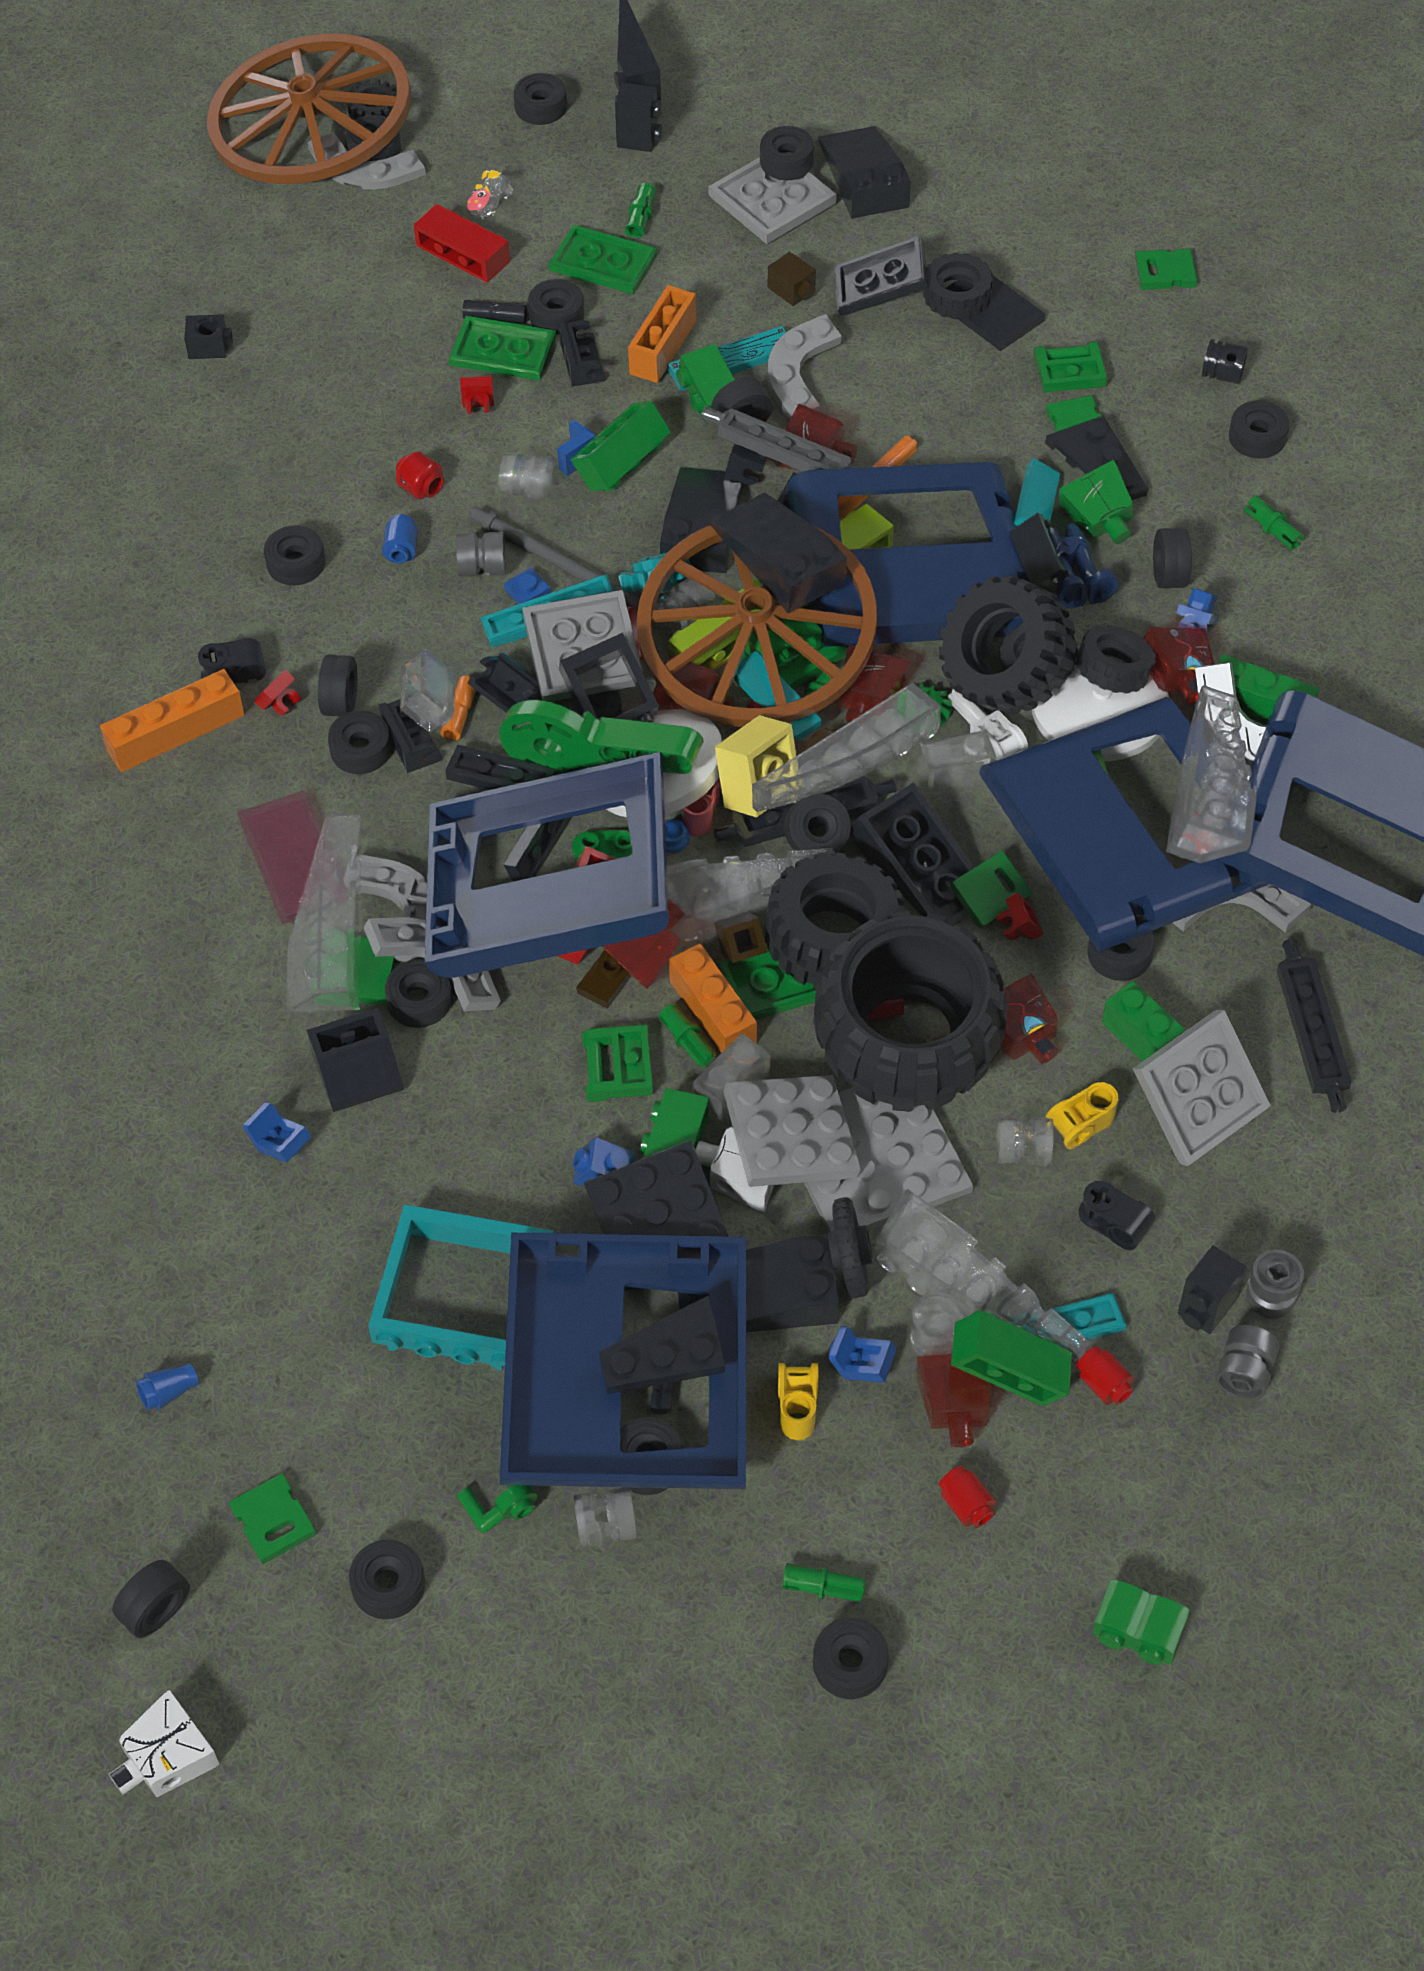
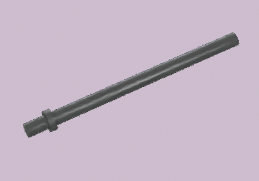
(492, 522)

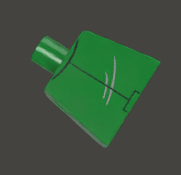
(1099, 503)

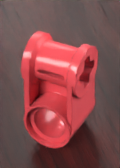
(700, 814)

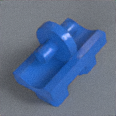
(1198, 610)

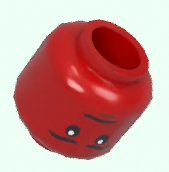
(419, 475)

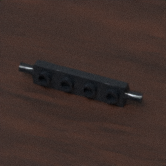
(855, 796)
(1313, 1026)

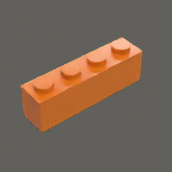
(172, 720)

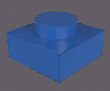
(526, 586)

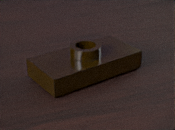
(603, 980)

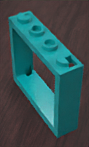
(430, 1340)

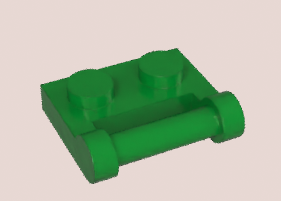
(1070, 367)
(630, 1062)

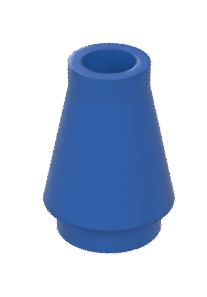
(165, 1385)

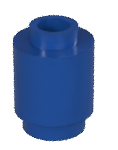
(400, 539)

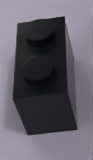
(637, 117)
(1210, 1290)

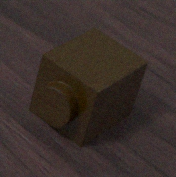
(791, 279)
(740, 937)

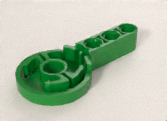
(573, 742)

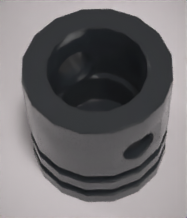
(1225, 361)

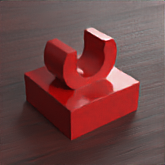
(477, 393)
(276, 691)
(1023, 919)

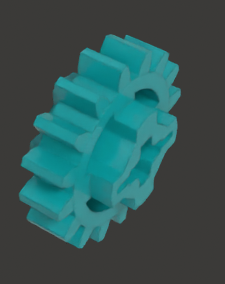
(636, 578)

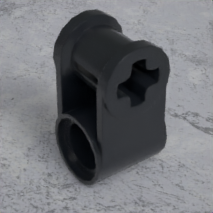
(239, 658)
(1116, 1217)

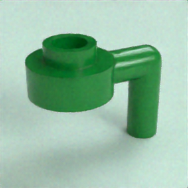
(512, 1503)

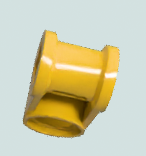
(1079, 1118)
(797, 1395)

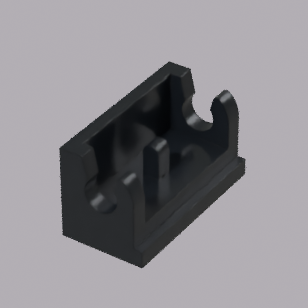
(580, 353)
(741, 459)
(1038, 553)
(505, 682)
(409, 738)

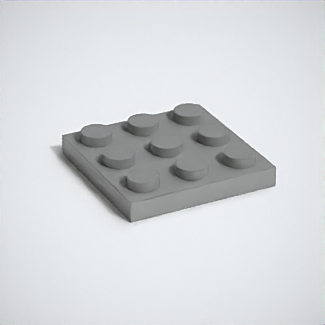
(768, 204)
(574, 625)
(1201, 1087)
(791, 1130)

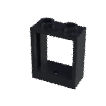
(599, 655)

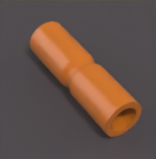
(463, 700)

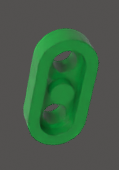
(603, 841)

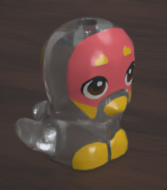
(486, 195)

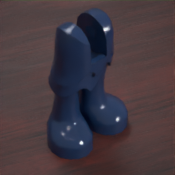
(1095, 585)

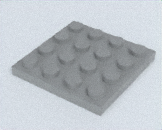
(894, 1155)

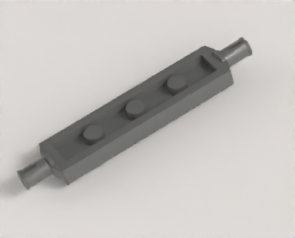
(774, 442)

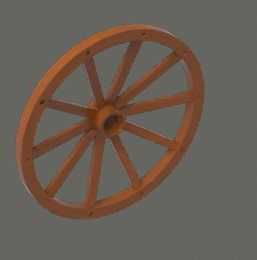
(305, 98)
(751, 623)

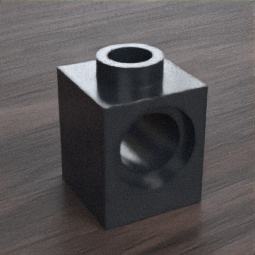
(207, 336)

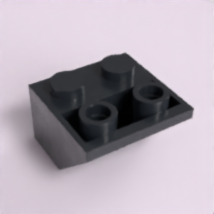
(355, 1059)

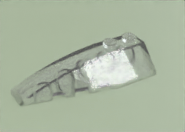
(852, 750)
(1213, 791)
(726, 888)
(327, 927)
(942, 1259)

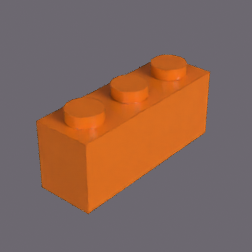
(662, 334)
(710, 997)

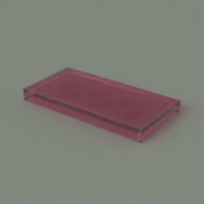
(283, 845)

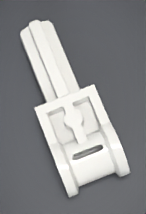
(1004, 735)

